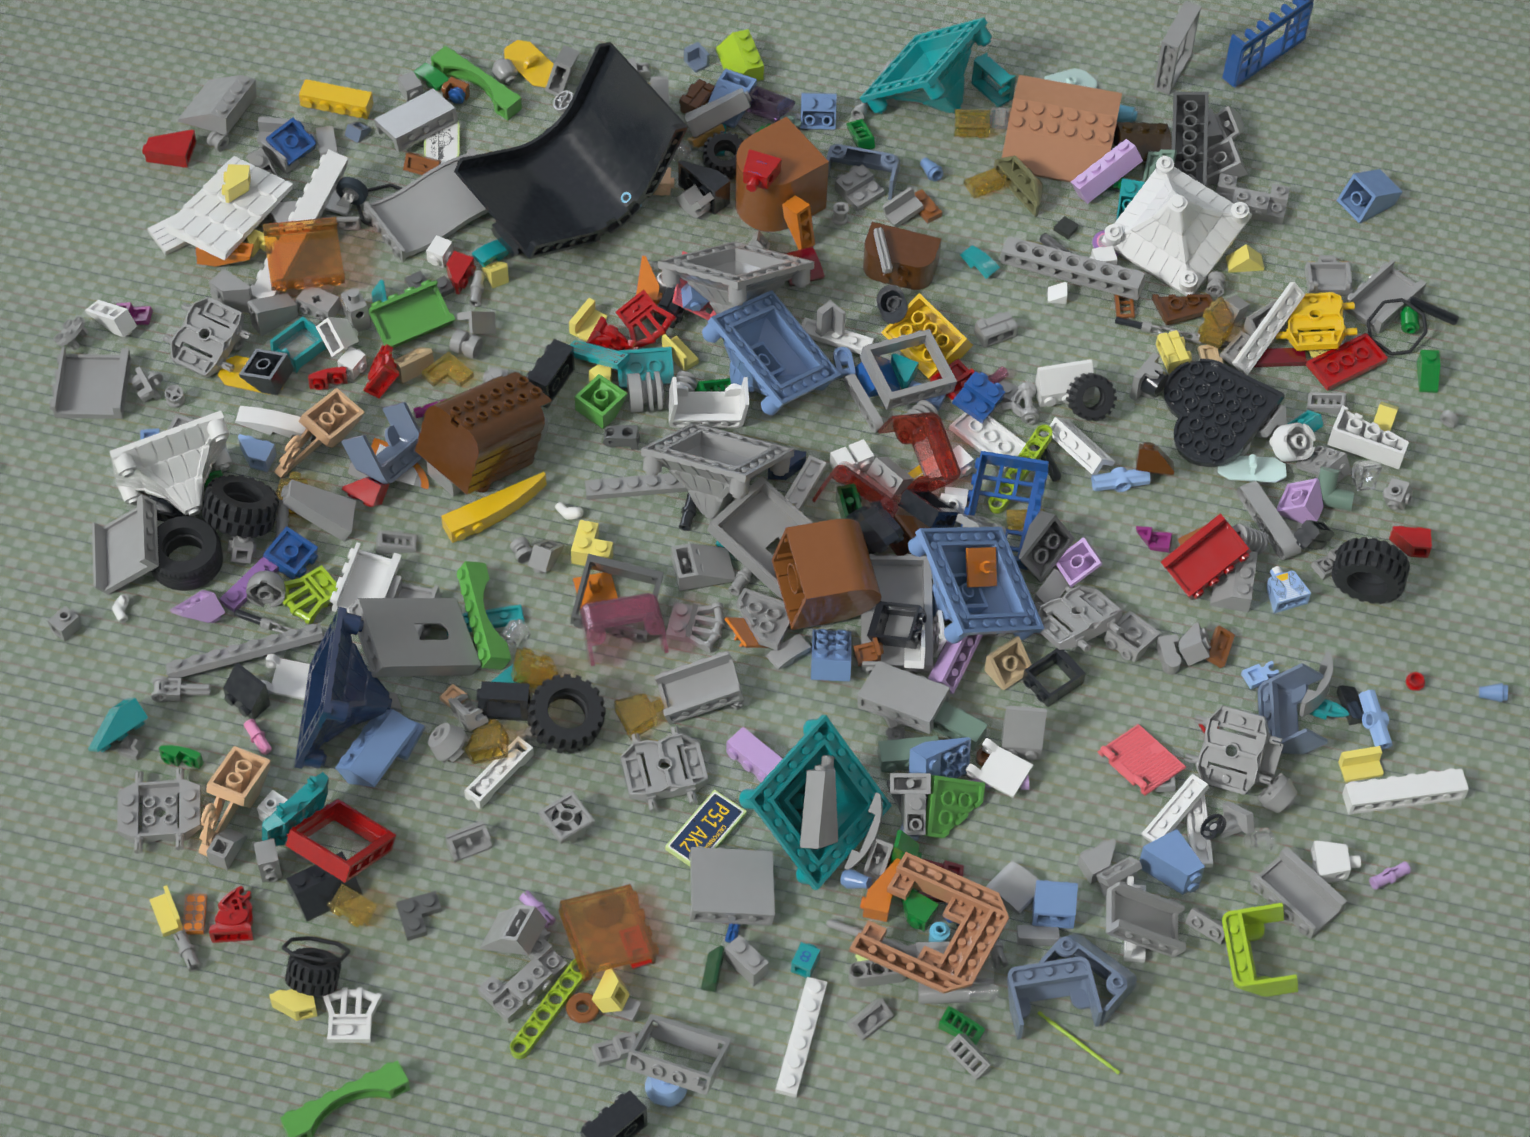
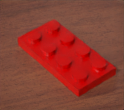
(1347, 361)

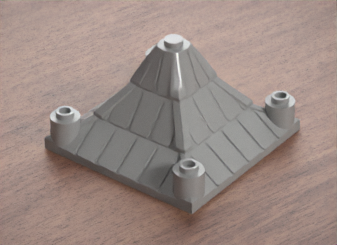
(734, 272)
(714, 463)

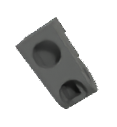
(622, 436)

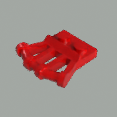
(637, 311)

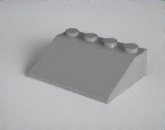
(220, 103)

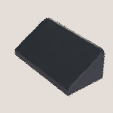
(1350, 701)

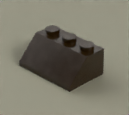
(1145, 136)

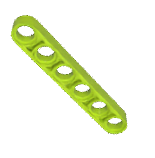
(1035, 439)
(547, 1006)

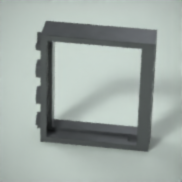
(620, 569)

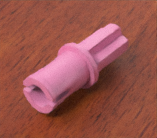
(257, 736)

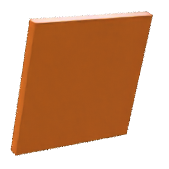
(981, 567)
(599, 588)
(743, 633)

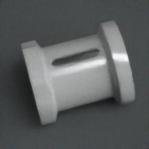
(840, 213)

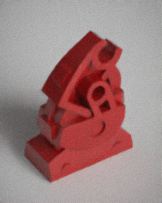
(609, 337)
(382, 372)
(232, 920)

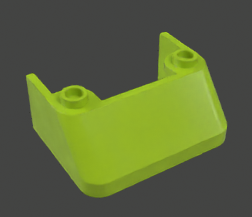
(1239, 929)

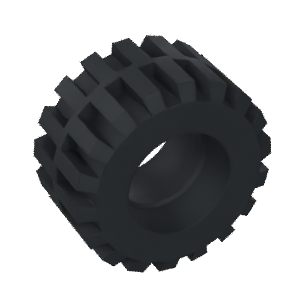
(719, 143)
(1105, 401)
(311, 976)

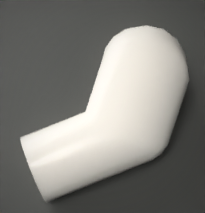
(569, 513)
(119, 608)

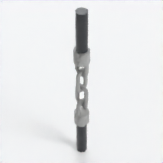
(1147, 327)
(265, 623)

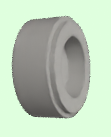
(1449, 418)

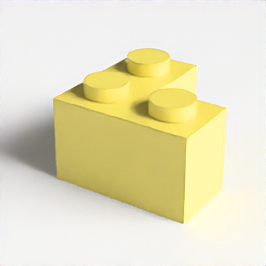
(587, 542)

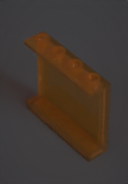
(303, 254)
(607, 930)

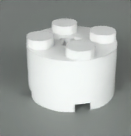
(1293, 442)

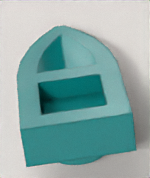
(1329, 709)

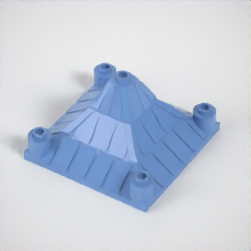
(771, 351)
(976, 609)

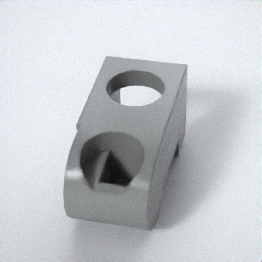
(1167, 653)

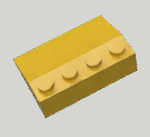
(924, 316)

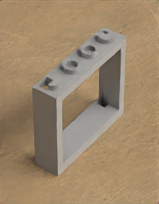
(1172, 53)
(915, 393)
(682, 1036)

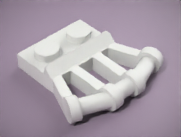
(351, 1027)

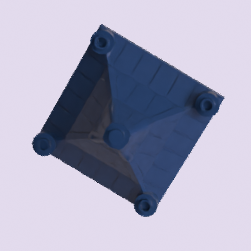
(337, 690)

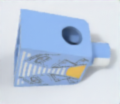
(1286, 590)

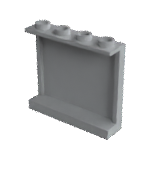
(91, 385)
(125, 547)
(732, 886)

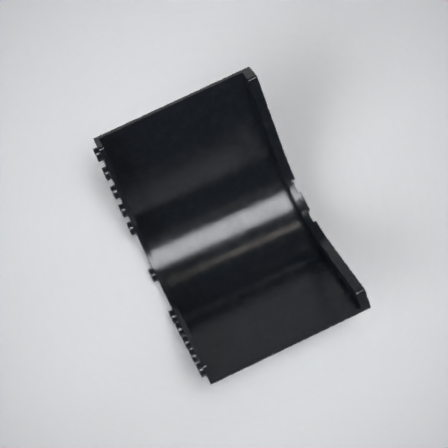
(571, 178)

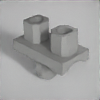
(149, 382)

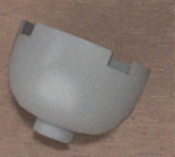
(266, 588)

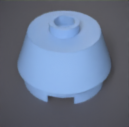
(663, 1092)

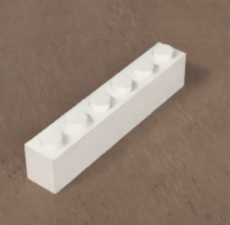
(1405, 791)

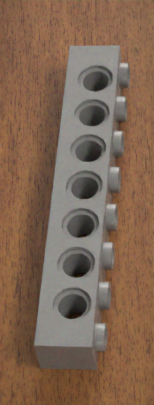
(1073, 268)

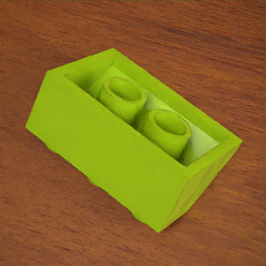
(741, 55)

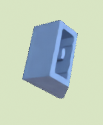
(818, 110)
(1054, 904)

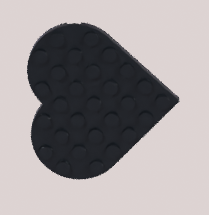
(1216, 410)

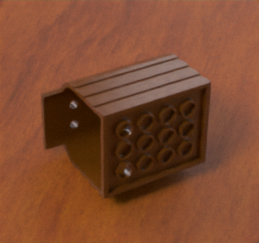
(484, 431)

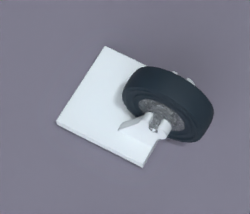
(348, 192)

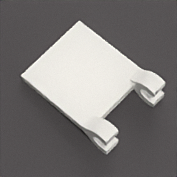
(289, 677)
(1001, 770)

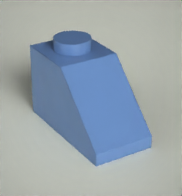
(692, 299)

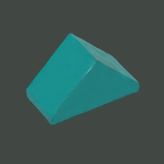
(904, 369)

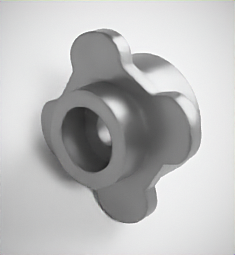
(895, 732)

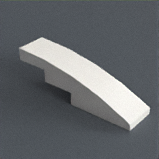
(270, 421)

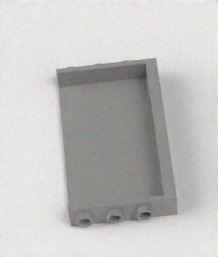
(905, 581)

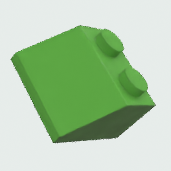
(600, 401)

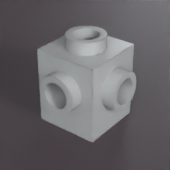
(1398, 494)
(241, 549)

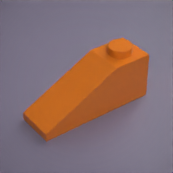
(799, 221)
(241, 253)
(648, 281)
(878, 900)

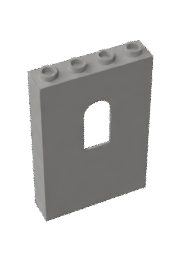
(752, 525)
(395, 647)

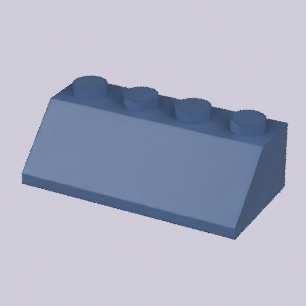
(376, 748)

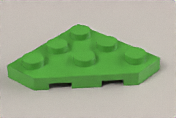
(950, 803)

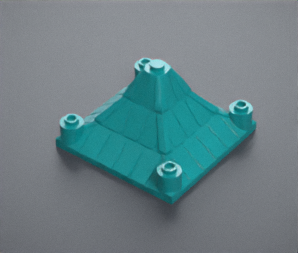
(930, 68)
(782, 794)

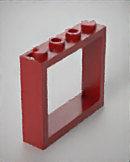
(380, 838)

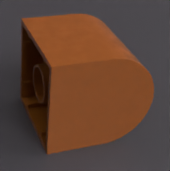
(802, 174)
(825, 573)

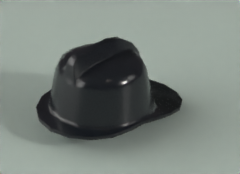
(892, 304)

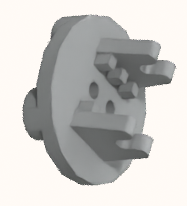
(70, 330)

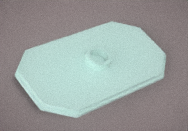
(1075, 77)
(1254, 469)

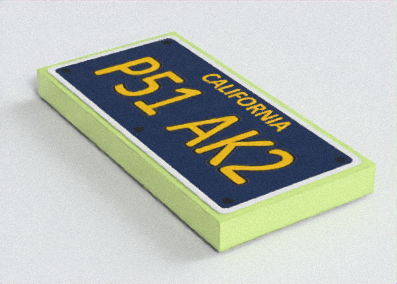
(707, 826)

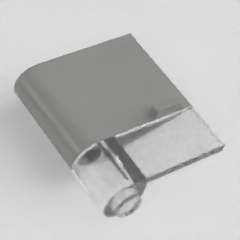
(981, 991)

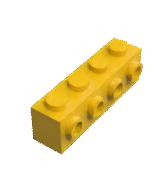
(336, 99)

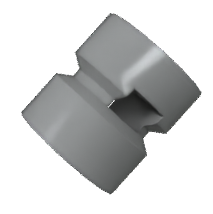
(464, 343)

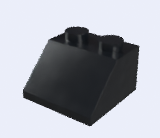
(267, 370)
(246, 692)

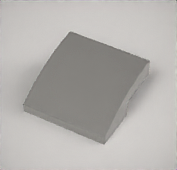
(1015, 886)

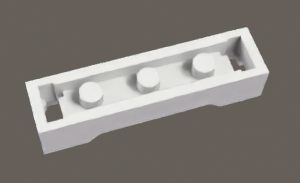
(498, 773)

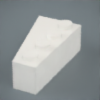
(1367, 439)

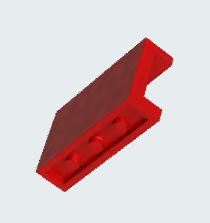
(1206, 557)

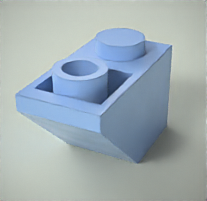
(257, 452)

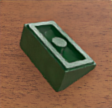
(713, 969)

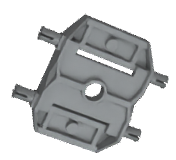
(217, 344)
(1094, 617)
(1249, 750)
(668, 781)
(157, 797)

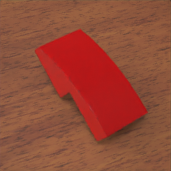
(321, 379)

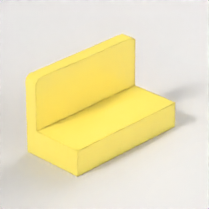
(585, 320)
(680, 352)
(1361, 764)
(166, 913)

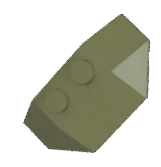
(1021, 182)

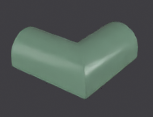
(1331, 495)

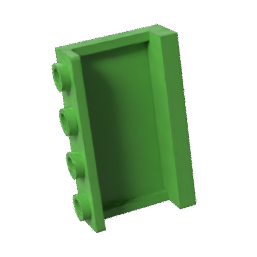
(410, 314)

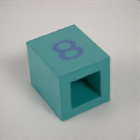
(805, 960)

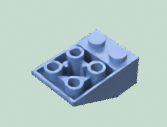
(728, 83)
(831, 655)
(941, 757)

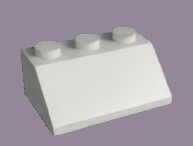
(1055, 380)

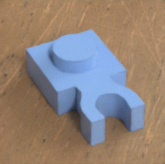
(1256, 674)

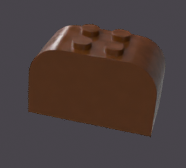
(911, 254)

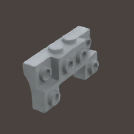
(1262, 205)
(527, 984)

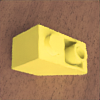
(236, 181)
(611, 993)
(294, 1004)

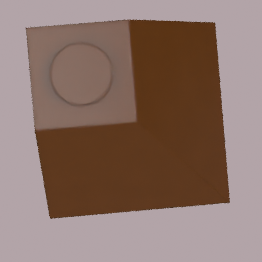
(1153, 459)

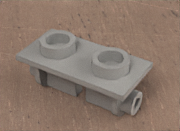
(1201, 922)

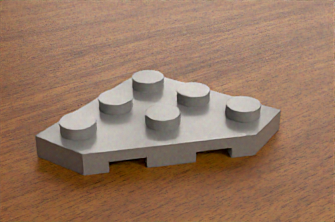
(764, 616)

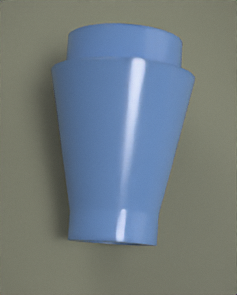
(933, 171)
(1494, 692)
(854, 880)

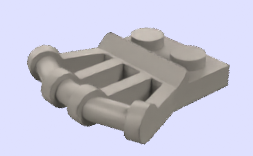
(683, 621)

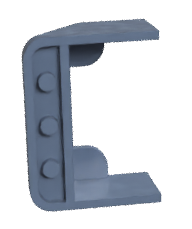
(869, 158)
(397, 456)
(1279, 702)
(1118, 978)
(1048, 981)

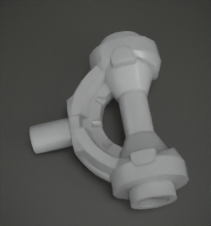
(1028, 414)

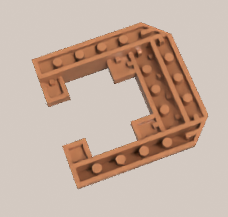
(969, 904)

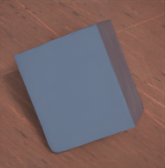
(696, 57)

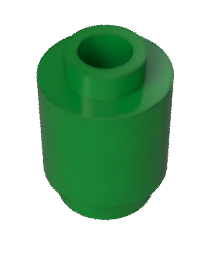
(1409, 320)

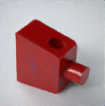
(760, 170)

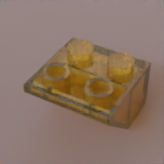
(1217, 324)
(531, 668)

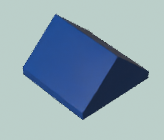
(887, 371)

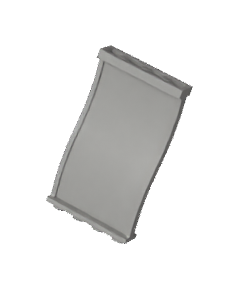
(425, 208)

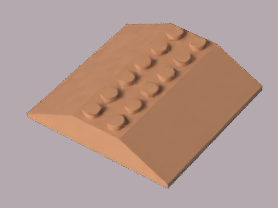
(1060, 127)

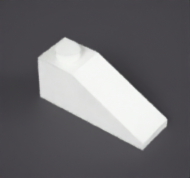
(112, 317)

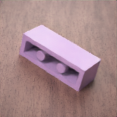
(752, 753)

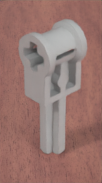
(172, 689)

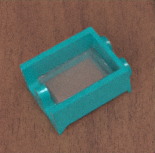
(993, 80)
(300, 342)

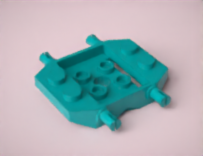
(295, 809)

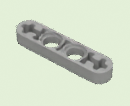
(863, 402)

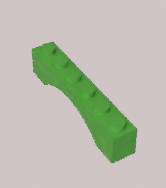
(451, 64)
(491, 647)
(383, 1083)

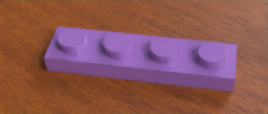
(237, 595)

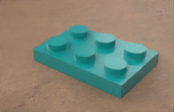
(648, 361)

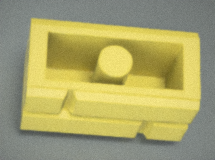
(1172, 350)

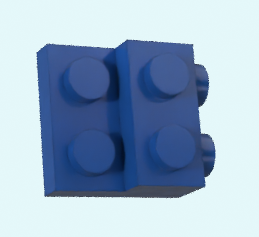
(292, 140)
(979, 396)
(291, 553)

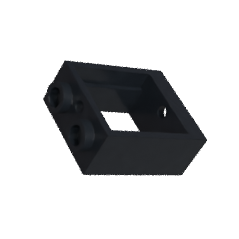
(928, 508)
(881, 617)
(1066, 664)
(504, 700)

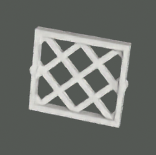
(940, 624)

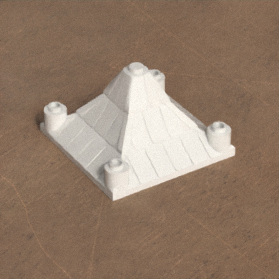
(1176, 228)
(173, 463)

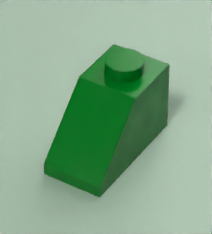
(1428, 371)
(904, 844)
(919, 910)

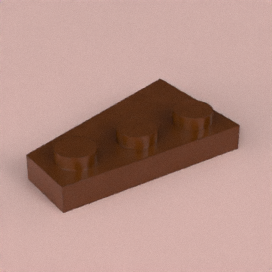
(1179, 309)

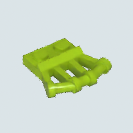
(316, 582)

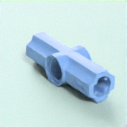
(1120, 479)
(1375, 719)

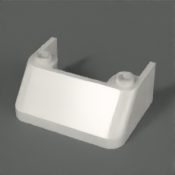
(708, 408)

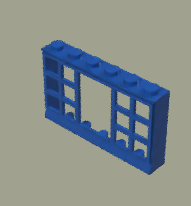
(1237, 71)
(1038, 486)

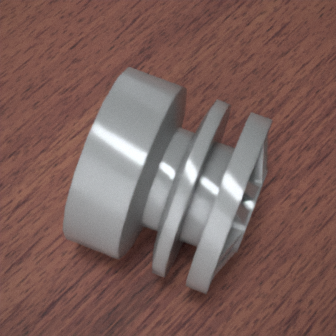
(644, 391)

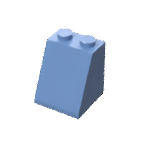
(1368, 194)
(1173, 862)

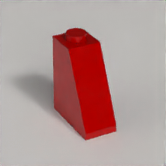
(170, 148)

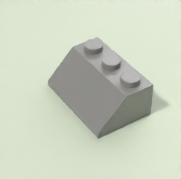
(1236, 588)

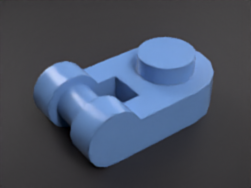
(842, 356)

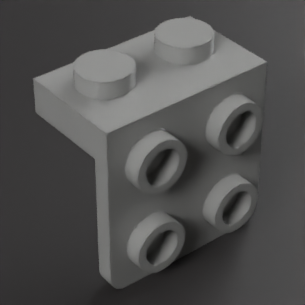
(1327, 458)

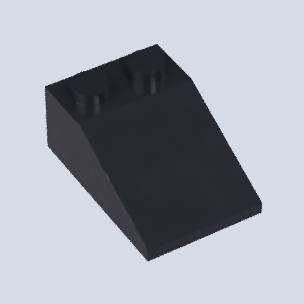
(707, 181)

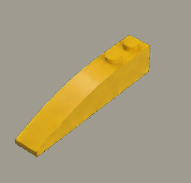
(491, 509)

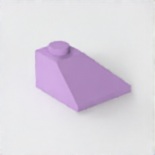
(1301, 501)
(1078, 562)
(201, 606)

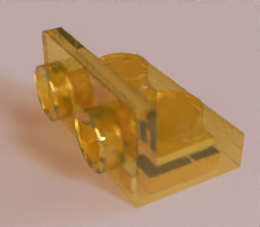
(972, 123)
(985, 183)
(353, 906)

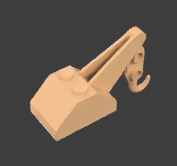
(328, 421)
(237, 781)

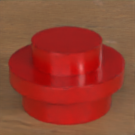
(1415, 681)

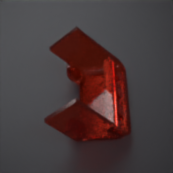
(930, 445)
(868, 488)

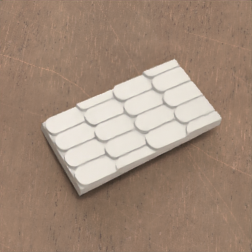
(223, 226)

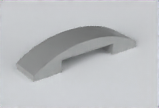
(1314, 699)
(877, 809)

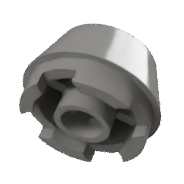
(447, 742)
(1278, 794)

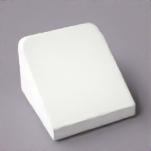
(1058, 293)

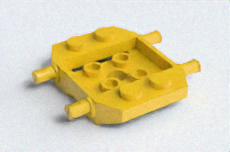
(1330, 310)

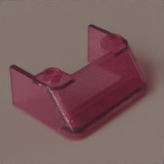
(621, 611)

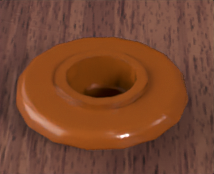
(579, 999)

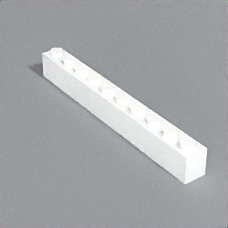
(310, 206)

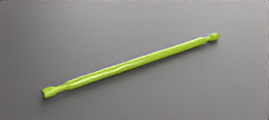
(1078, 1042)

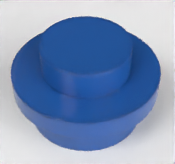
(457, 95)

